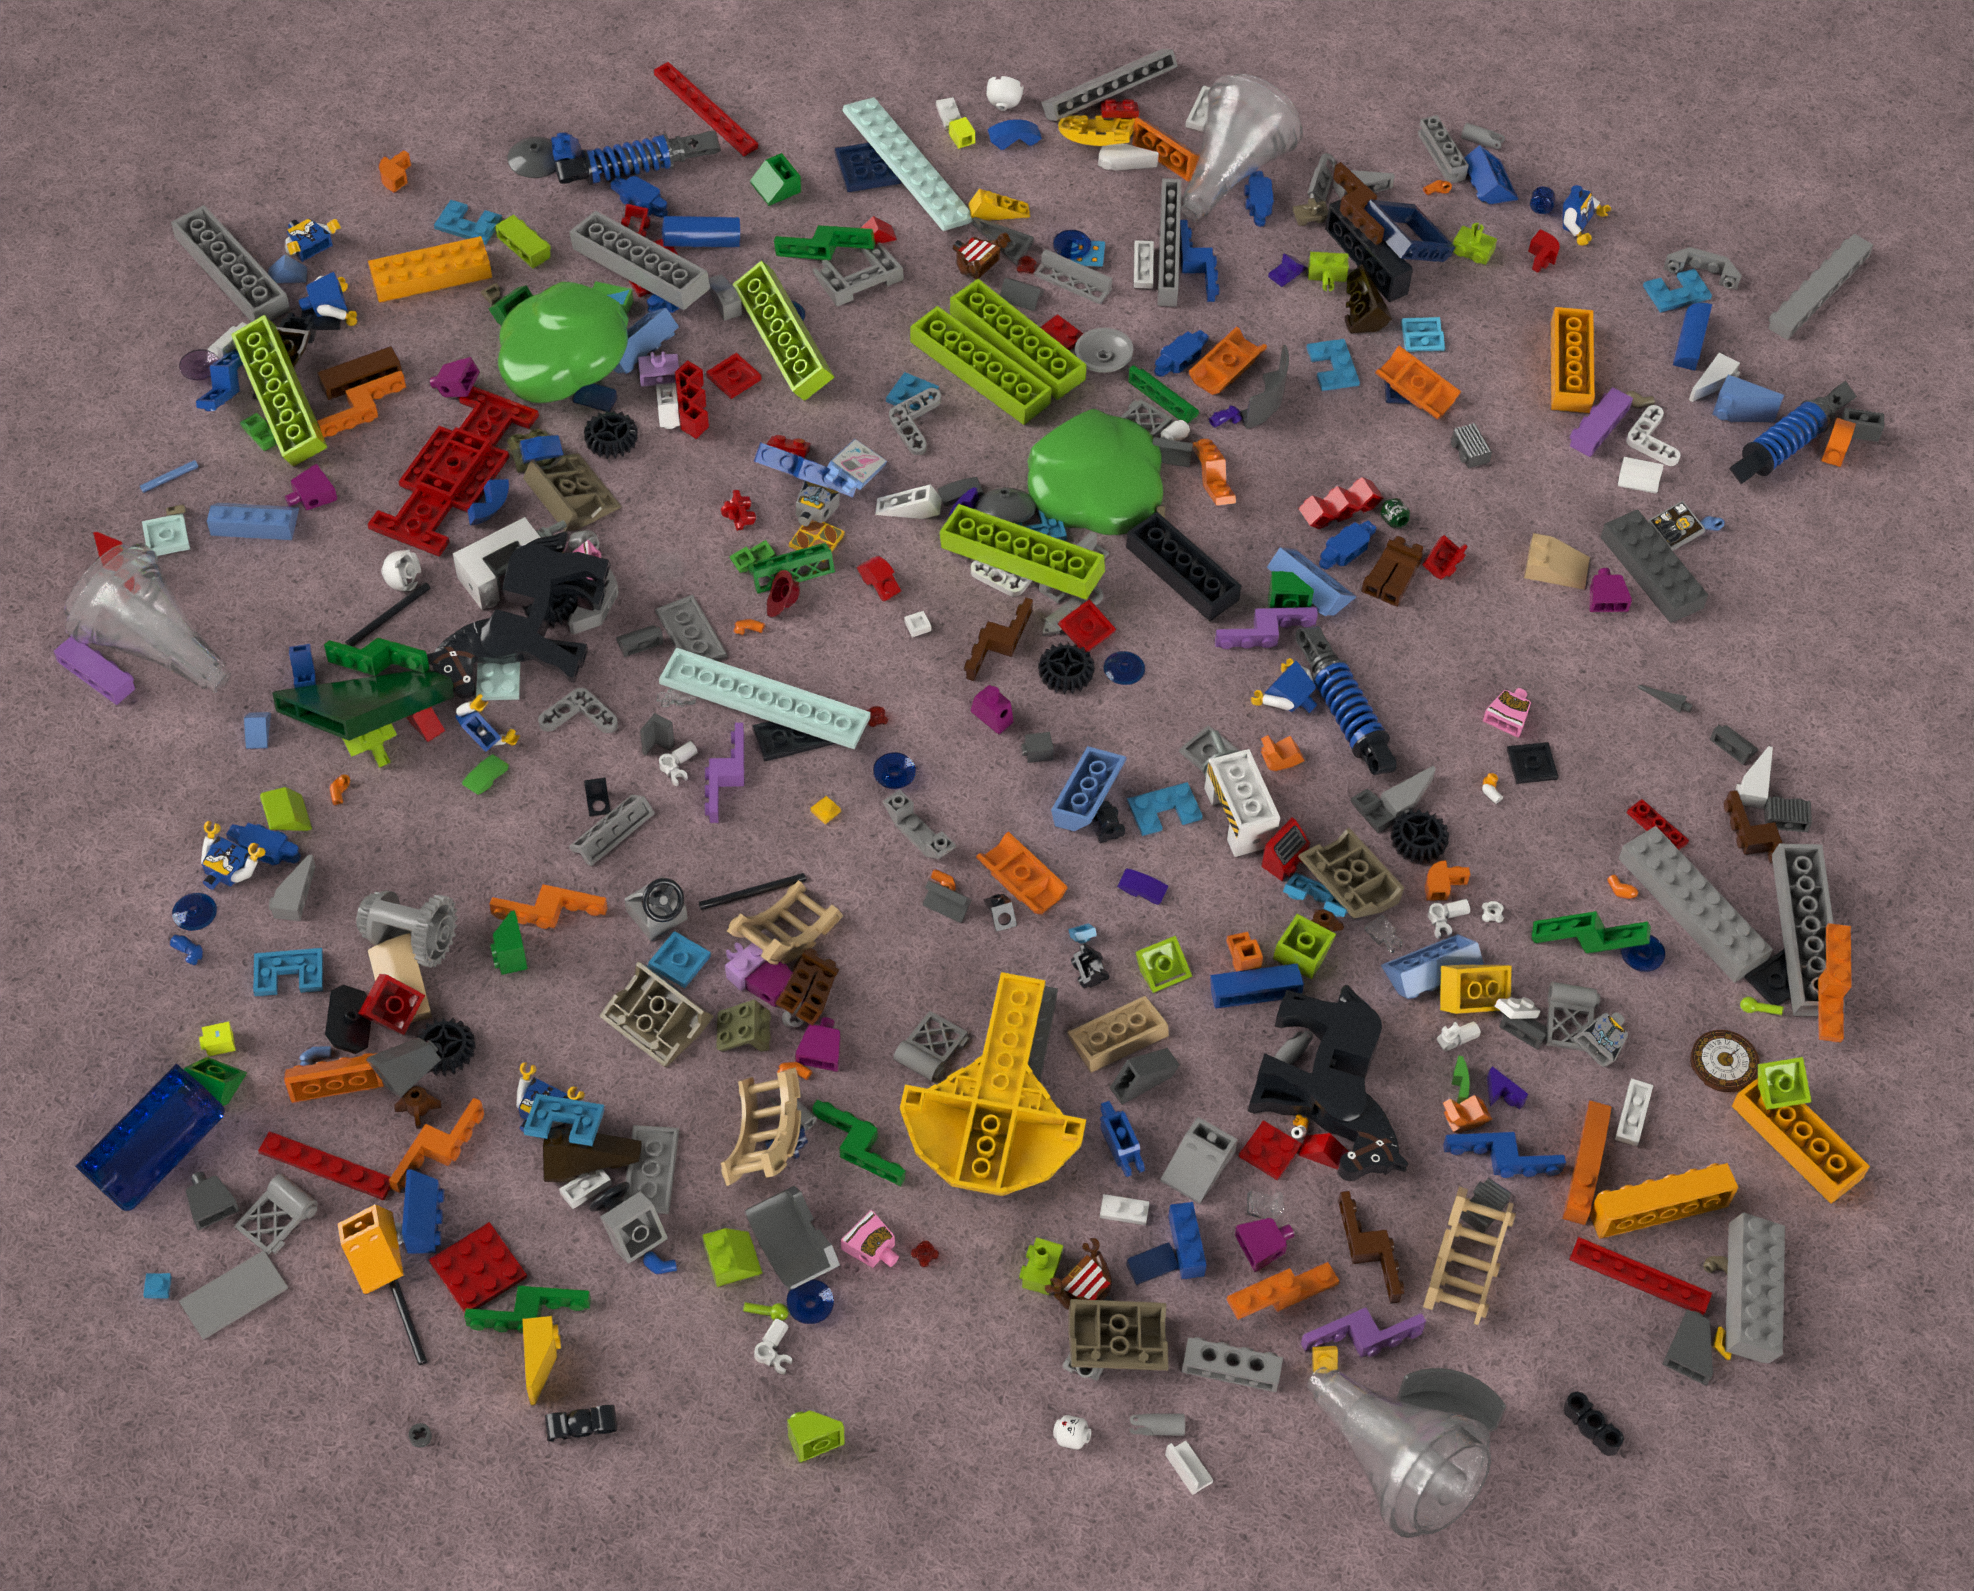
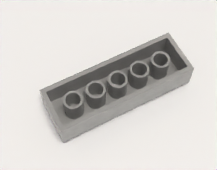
(1755, 1288)

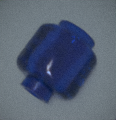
(1542, 198)

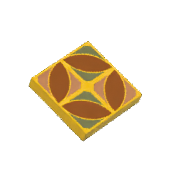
(816, 534)

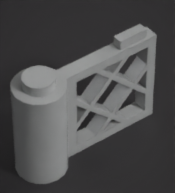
(1152, 413)
(1569, 999)
(926, 1061)
(292, 1202)

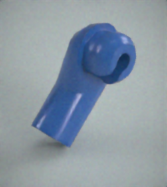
(658, 1266)

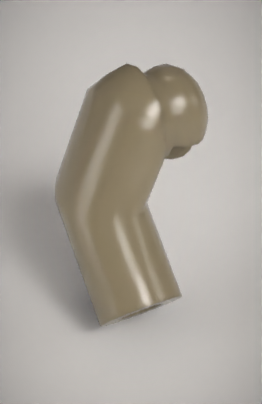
(1639, 401)
(1716, 1263)

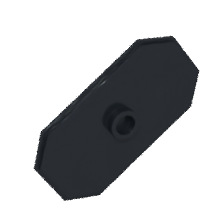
(344, 1025)

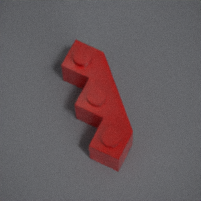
(691, 399)
(1341, 503)

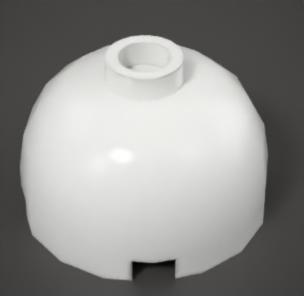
(1004, 93)
(399, 567)

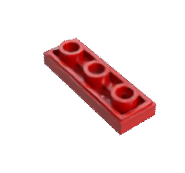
(1649, 818)

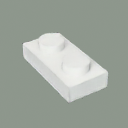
(948, 111)
(1518, 1008)
(584, 1188)
(1124, 1209)

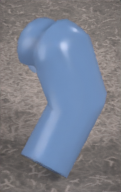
(1712, 523)
(315, 1052)

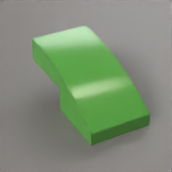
(259, 431)
(745, 556)
(483, 775)
(1461, 1079)

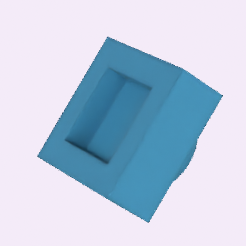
(1082, 933)
(157, 1285)

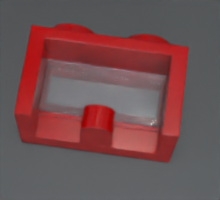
(636, 219)

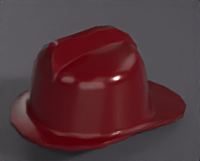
(782, 594)

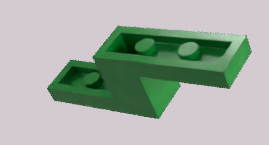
(824, 242)
(376, 656)
(1591, 932)
(859, 1142)
(527, 1305)

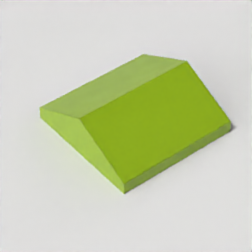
(285, 810)
(1162, 962)
(1783, 1083)

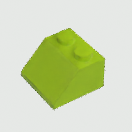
(1304, 944)
(731, 1255)
(814, 1434)

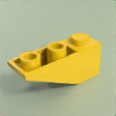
(993, 206)

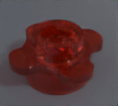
(1026, 265)
(877, 711)
(924, 1246)

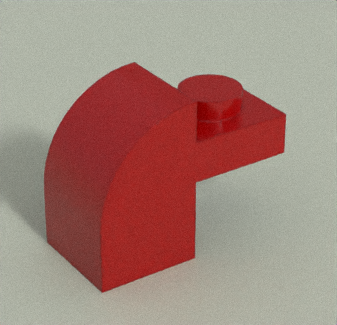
(1545, 249)
(879, 573)

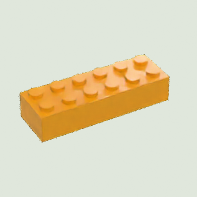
(430, 269)
(1572, 360)
(1804, 1142)
(1663, 1200)

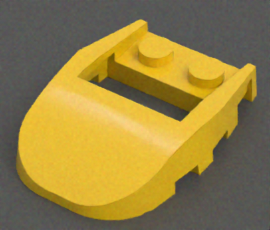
(1084, 130)

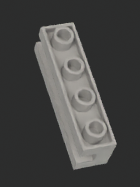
(1443, 149)

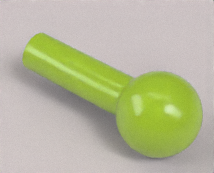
(1750, 1005)
(777, 1311)

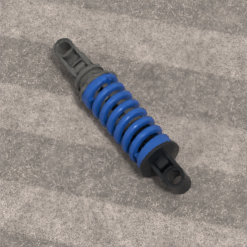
(636, 156)
(1790, 434)
(1346, 702)

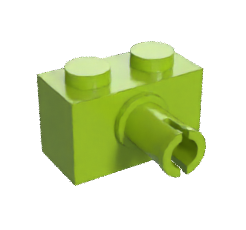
(1474, 244)
(1328, 268)
(372, 741)
(1042, 1265)

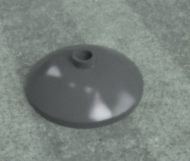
(532, 157)
(1007, 504)

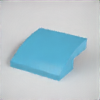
(1422, 334)

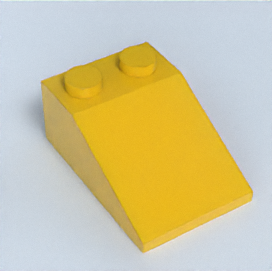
(1474, 987)
(540, 1353)

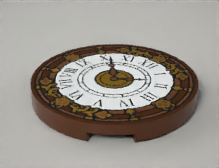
(1724, 1060)

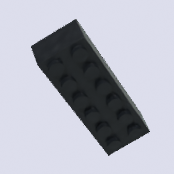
(1383, 265)
(1183, 566)

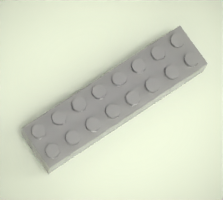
(640, 260)
(230, 265)
(1695, 904)
(1803, 917)

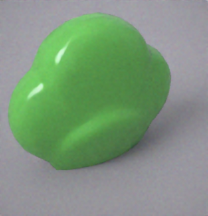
(561, 342)
(1096, 473)

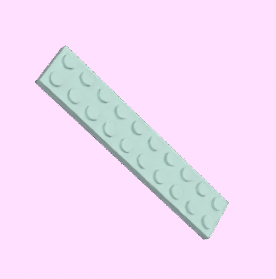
(908, 163)
(765, 698)

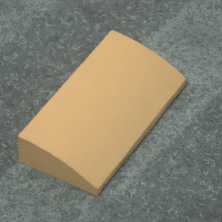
(397, 960)
(1118, 1033)

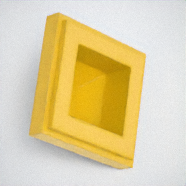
(1718, 1343)

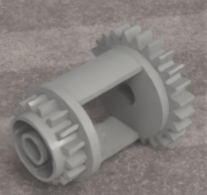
(430, 927)

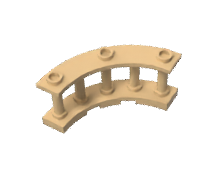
(788, 948)
(785, 1137)
(1448, 1254)

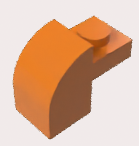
(393, 171)
(1838, 442)
(1281, 754)
(1440, 878)
(1244, 952)
(1467, 1114)

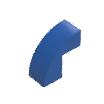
(1009, 131)
(495, 495)
(302, 665)

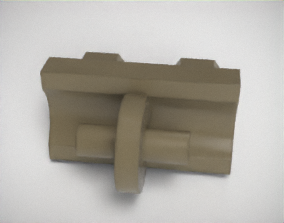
(1310, 212)

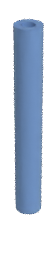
(168, 476)

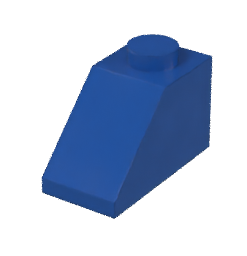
(540, 448)

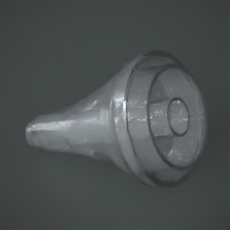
(1244, 130)
(131, 609)
(1417, 1458)

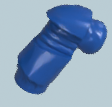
(185, 945)

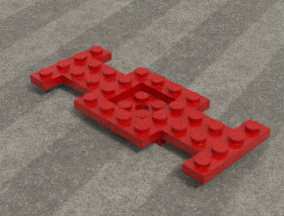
(438, 485)

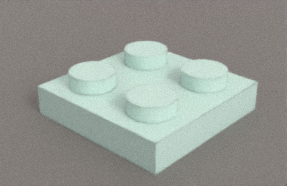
(166, 534)
(498, 681)

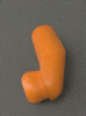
(1438, 186)
(748, 624)
(338, 788)
(943, 878)
(1622, 890)
(802, 1071)

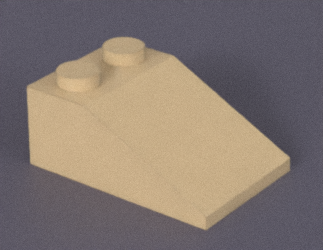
(1556, 562)

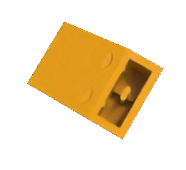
(372, 1247)

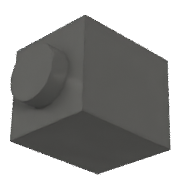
(1038, 747)

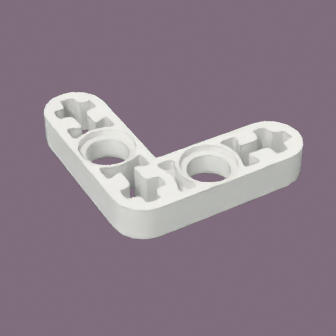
(1646, 440)
(1007, 579)

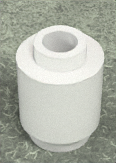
(1176, 431)

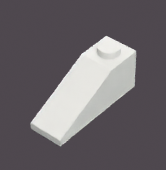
(1126, 157)
(1715, 376)
(667, 405)
(913, 503)
(1755, 783)

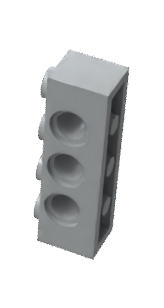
(1241, 1374)

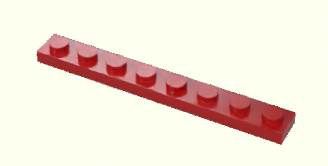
(706, 109)

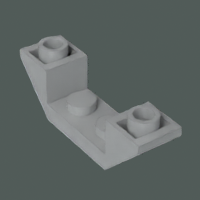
(1704, 260)
(586, 619)
(902, 813)

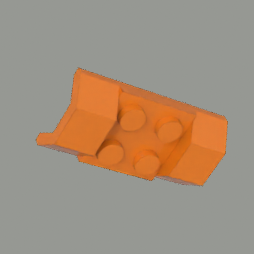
(1225, 362)
(1418, 383)
(1023, 874)

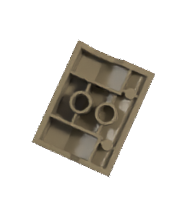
(571, 491)
(1354, 875)
(656, 1015)
(1117, 1334)

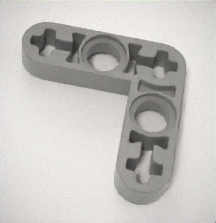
(908, 415)
(578, 706)

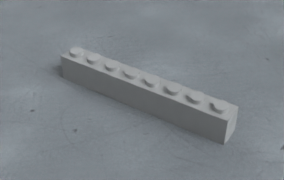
(1109, 84)
(1169, 242)
(1820, 286)

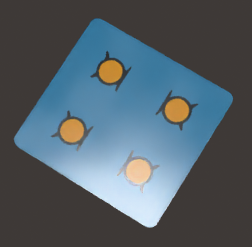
(1094, 257)

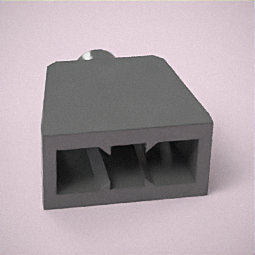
(209, 1200)

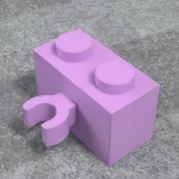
(658, 369)
(742, 963)

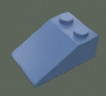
(1746, 402)

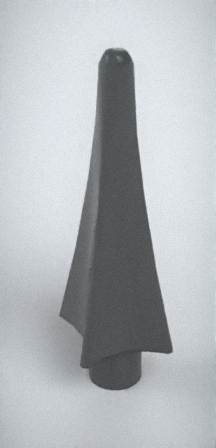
(1674, 701)

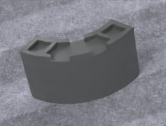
(1268, 402)
(790, 1239)
(1453, 1392)

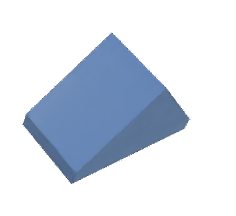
(288, 271)
(257, 729)

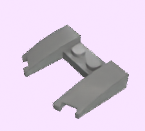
(841, 289)

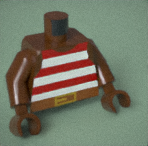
(979, 255)
(1086, 1281)

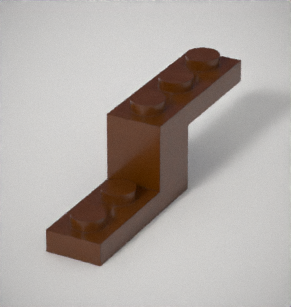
(1355, 201)
(998, 639)
(1750, 838)
(1370, 1247)

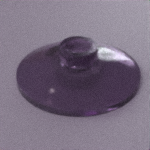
(197, 359)

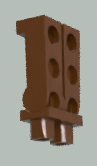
(1396, 564)
(806, 971)

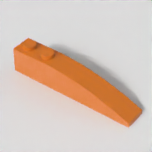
(1587, 1163)

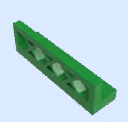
(1162, 394)
(792, 560)

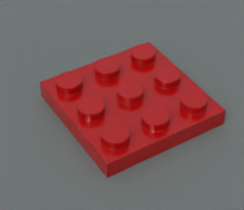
(477, 1268)

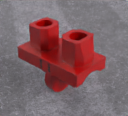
(736, 510)

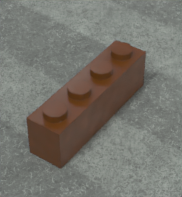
(358, 371)

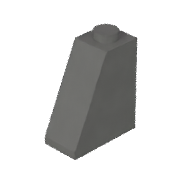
(404, 1064)
(1143, 1074)
(1691, 1348)

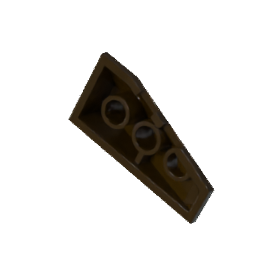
(1366, 305)
(295, 344)
(566, 1160)

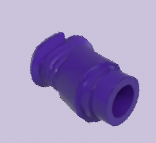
(1223, 416)

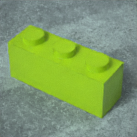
(523, 241)

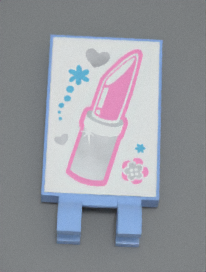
(856, 465)

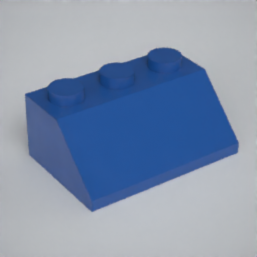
(1489, 177)
(422, 1213)

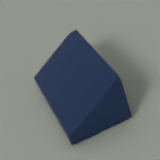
(596, 397)
(1152, 1263)

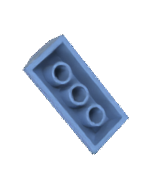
(646, 337)
(252, 521)
(1328, 593)
(1086, 788)
(1422, 968)

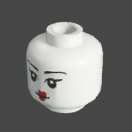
(1072, 1432)

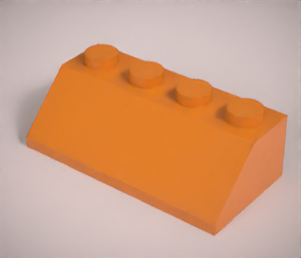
(1171, 152)
(331, 1078)

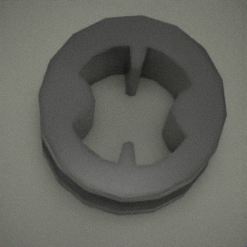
(421, 1442)

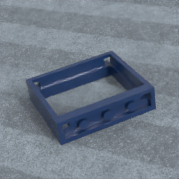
(1434, 244)

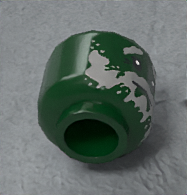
(1395, 513)

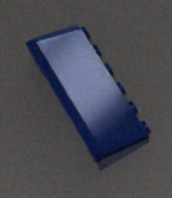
(152, 1138)

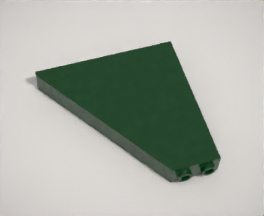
(363, 704)

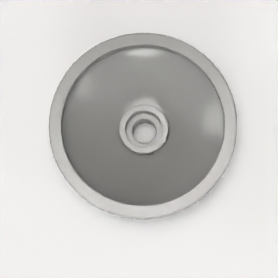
(1104, 349)

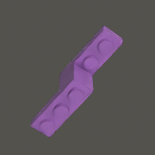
(1266, 627)
(724, 773)
(1364, 1333)

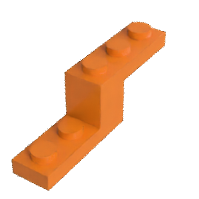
(362, 404)
(1214, 472)
(549, 906)
(1834, 982)
(438, 1144)
(1282, 1290)

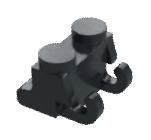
(301, 324)
(1111, 827)
(1090, 966)

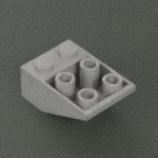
(1199, 1160)

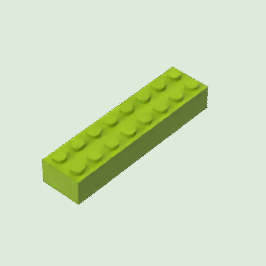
(783, 331)
(1017, 337)
(980, 365)
(279, 391)
(1022, 551)

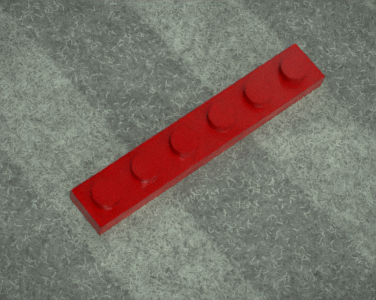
(325, 1165)
(1640, 1276)

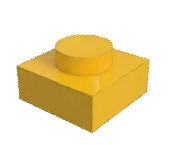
(825, 810)
(1325, 1357)

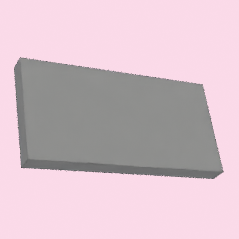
(690, 628)
(656, 1167)
(233, 1295)

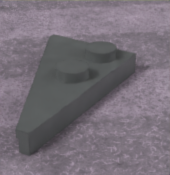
(1016, 248)

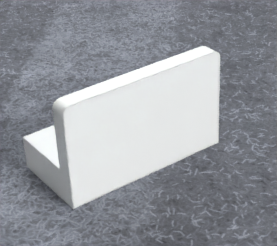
(225, 342)
(1640, 475)
(1188, 1467)

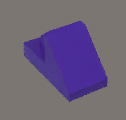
(1287, 270)
(1500, 1086)

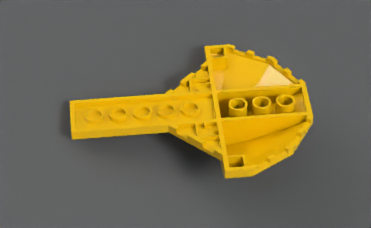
(993, 1120)

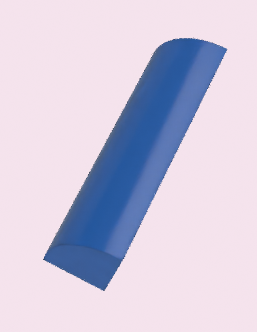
(701, 231)
(1692, 336)
(1255, 985)

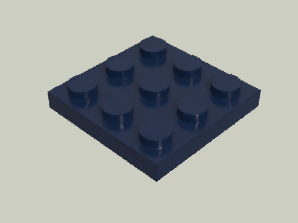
(863, 168)

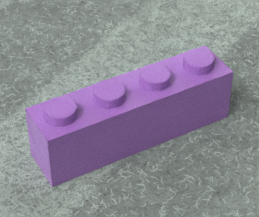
(1600, 422)
(95, 670)

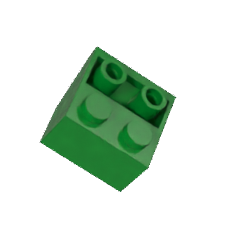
(776, 180)

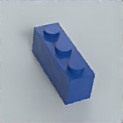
(1187, 1240)

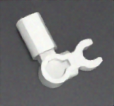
(669, 762)
(1438, 913)
(1457, 1035)
(764, 1351)

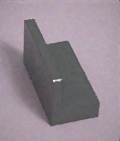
(1021, 293)
(1174, 452)
(640, 640)
(657, 731)
(1733, 743)
(946, 901)
(1526, 1030)

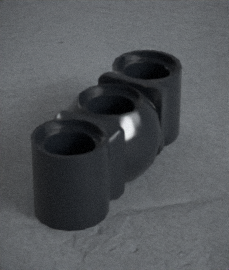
(581, 1422)
(1599, 1433)

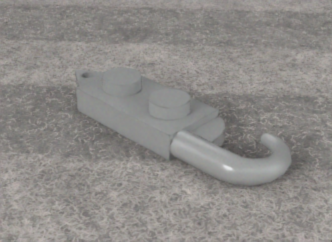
(1321, 179)
(1052, 620)

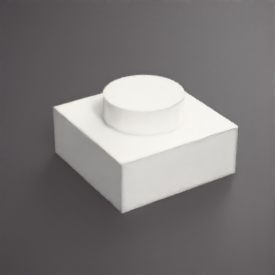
(917, 624)

